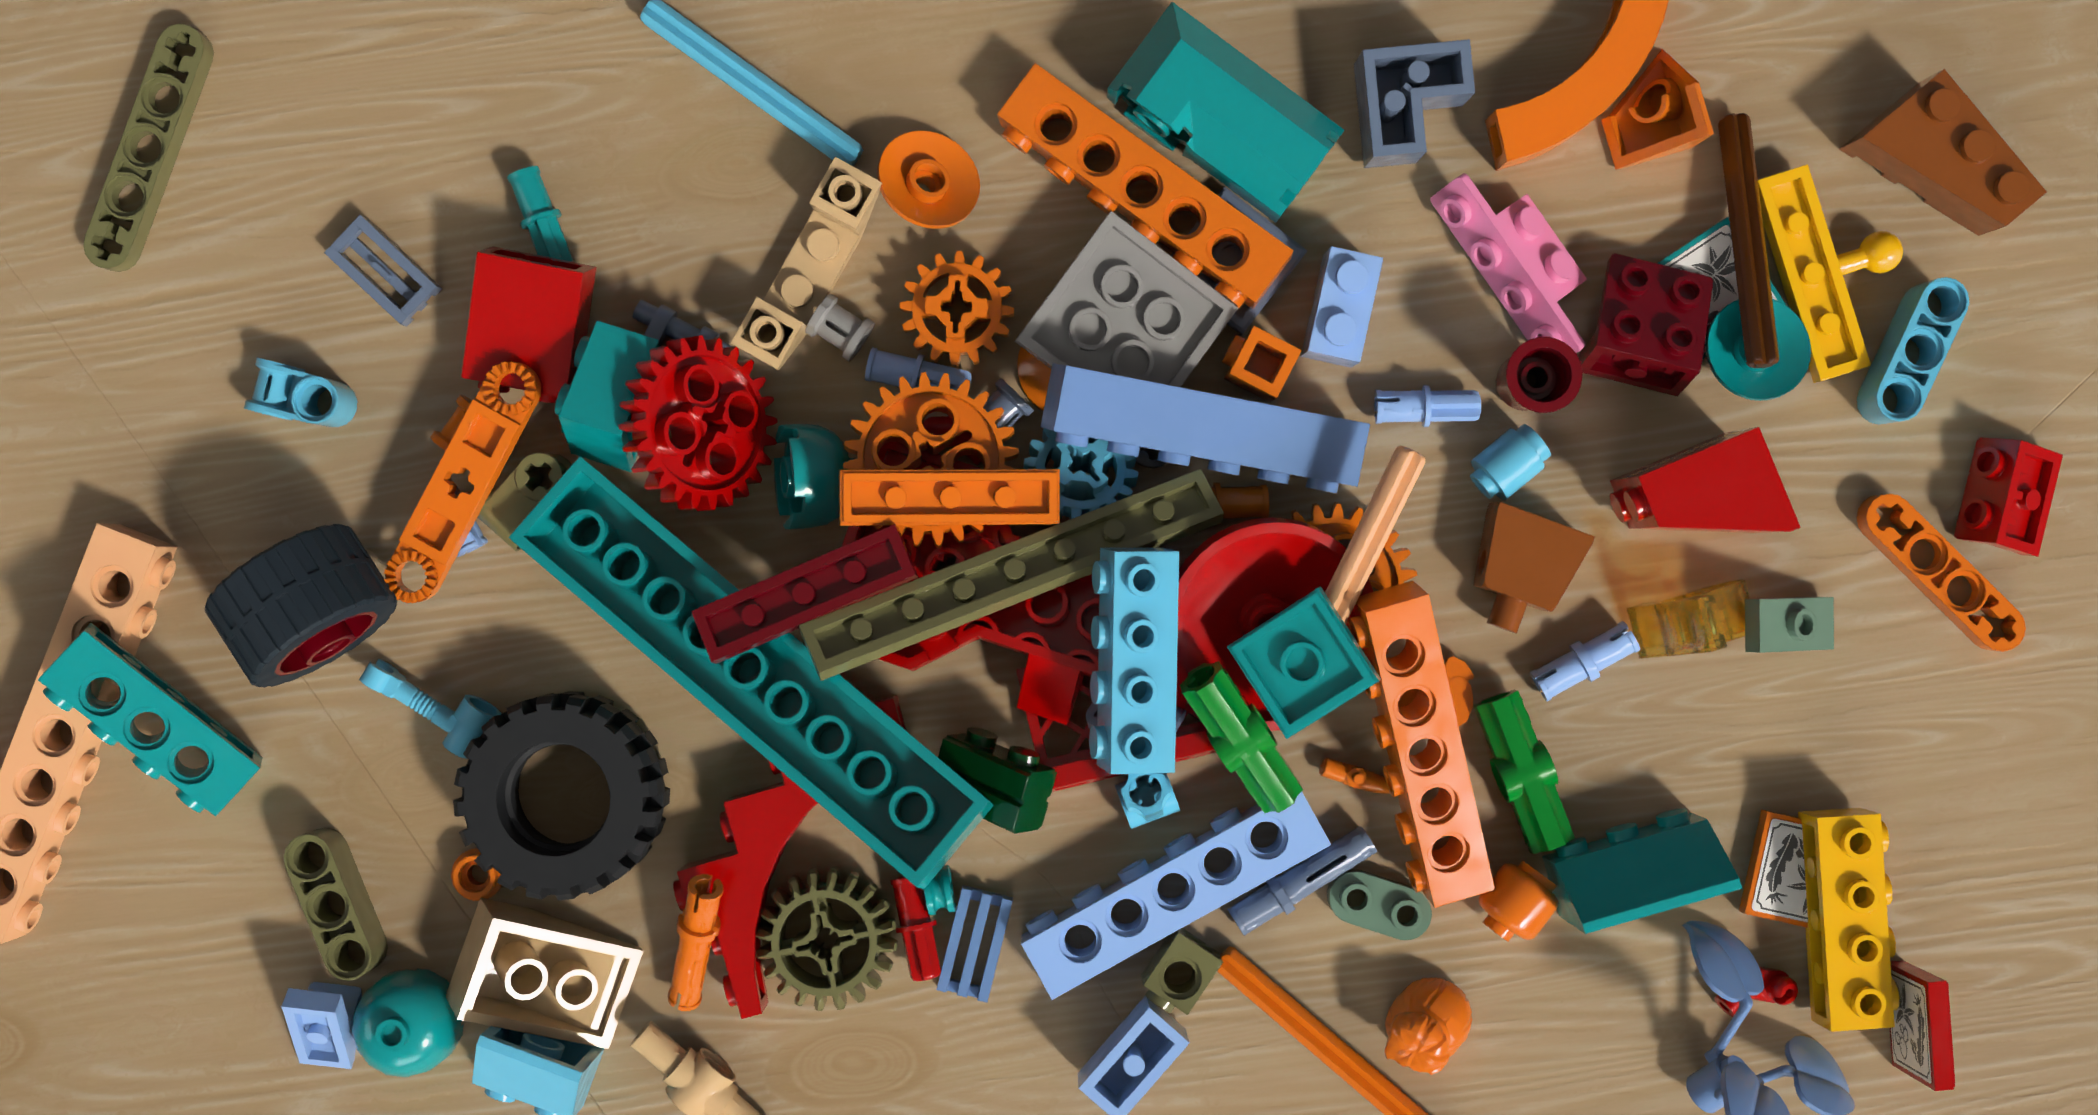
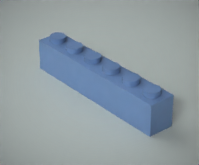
(1205, 426)

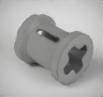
(839, 327)

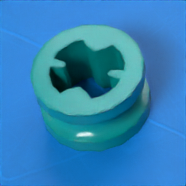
(940, 892)

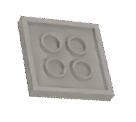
(1127, 311)

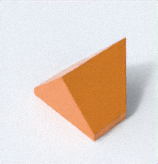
(1657, 115)

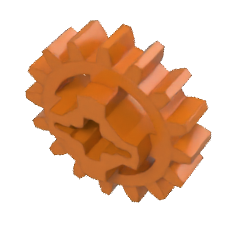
(932, 308)

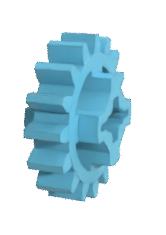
(1080, 491)

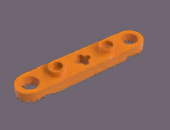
(480, 446)

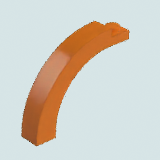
(1554, 117)

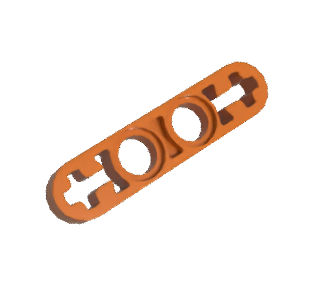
(1945, 566)

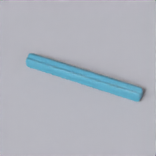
(750, 82)

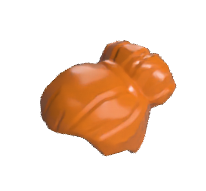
(1427, 1024)

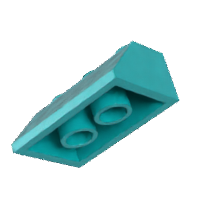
(1639, 871)

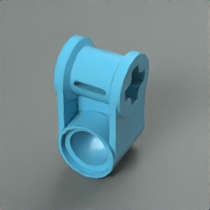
(294, 394)

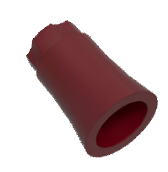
(1556, 375)

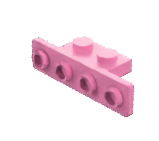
(1516, 258)

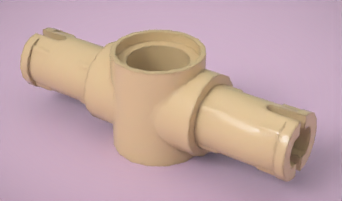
(696, 1080)

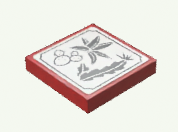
(1922, 1027)

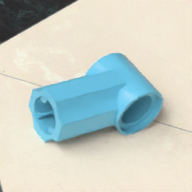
(1146, 798)

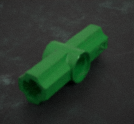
(1241, 737)
(1524, 772)

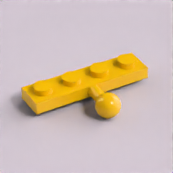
(1814, 272)

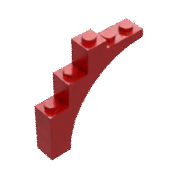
(761, 828)

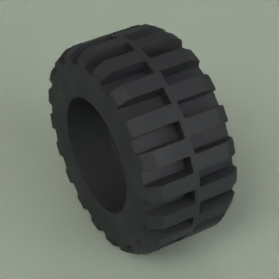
(495, 812)

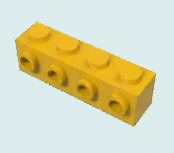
(1848, 920)

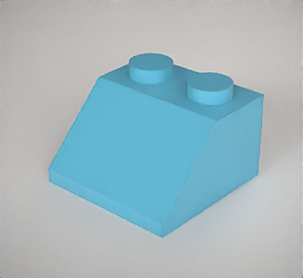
(535, 1070)

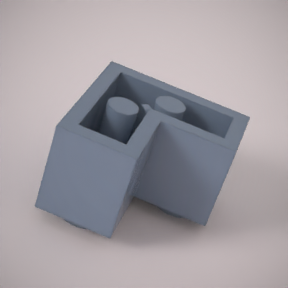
(1398, 86)

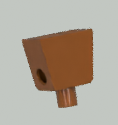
(1526, 562)

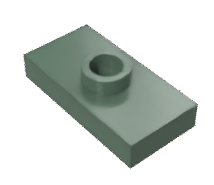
(1789, 624)

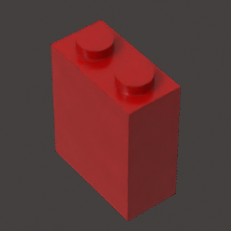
(529, 314)

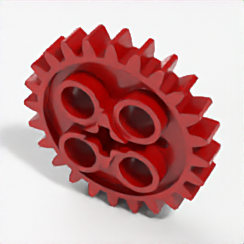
(698, 423)

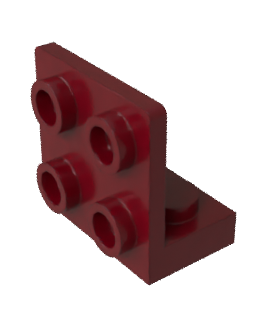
(1649, 326)

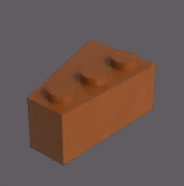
(1948, 156)

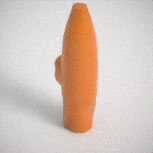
(1353, 776)

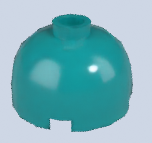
(808, 475)
(406, 1023)

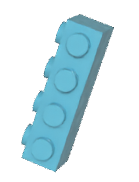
(1135, 660)

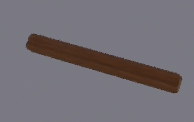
(1748, 241)

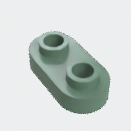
(1380, 904)

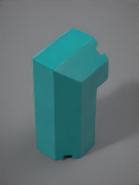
(1225, 110)

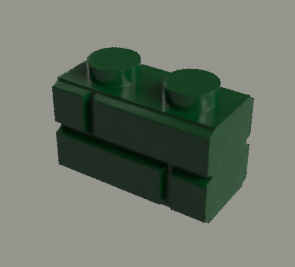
(1004, 776)

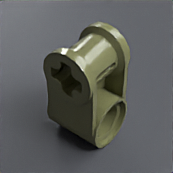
(520, 494)

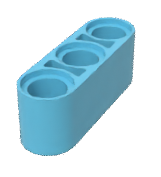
(1933, 338)

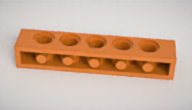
(1045, 98)
(1461, 865)

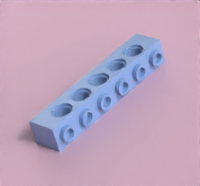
(1066, 967)

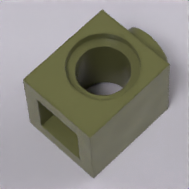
(1185, 948)

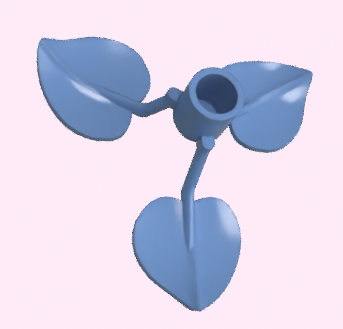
(1728, 1081)

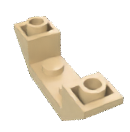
(813, 265)

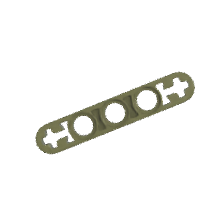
(144, 121)

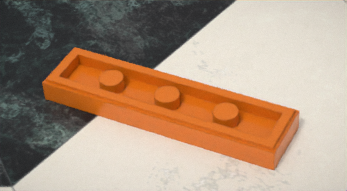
(948, 496)

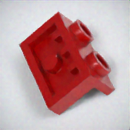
(2008, 495)

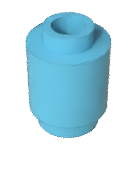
(1509, 462)

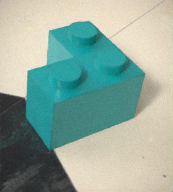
(591, 403)

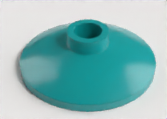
(1728, 361)

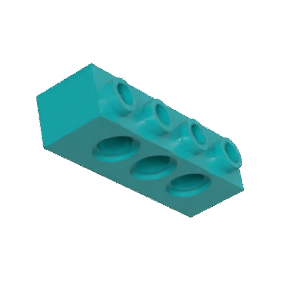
(142, 690)

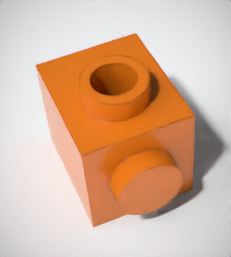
(1260, 363)

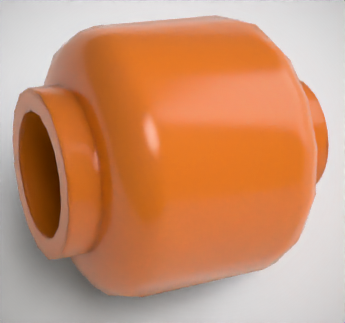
(1520, 902)

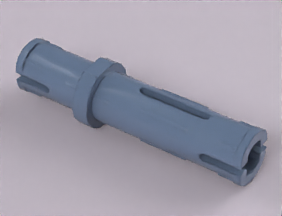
(1302, 880)

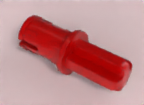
(916, 930)

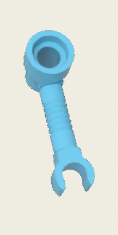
(460, 724)

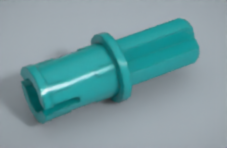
(539, 214)

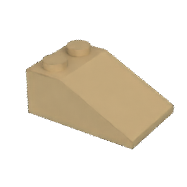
(541, 975)

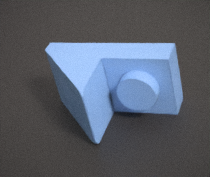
(322, 1023)

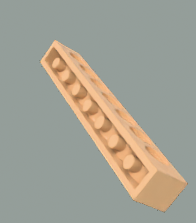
(37, 739)

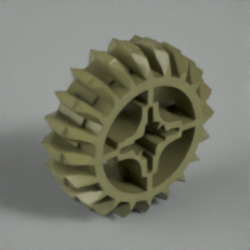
(804, 944)

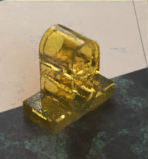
(1691, 621)

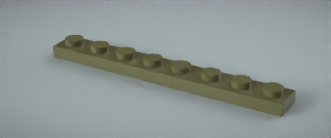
(1007, 575)

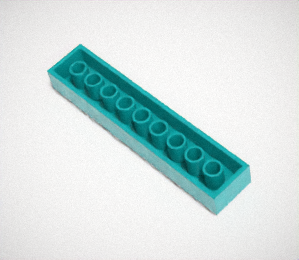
(810, 729)

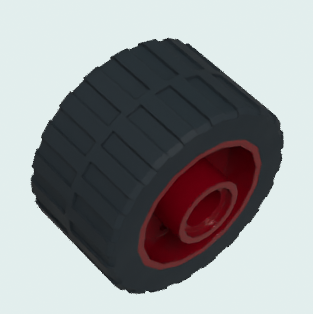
(300, 604)

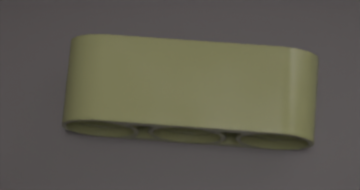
(329, 929)

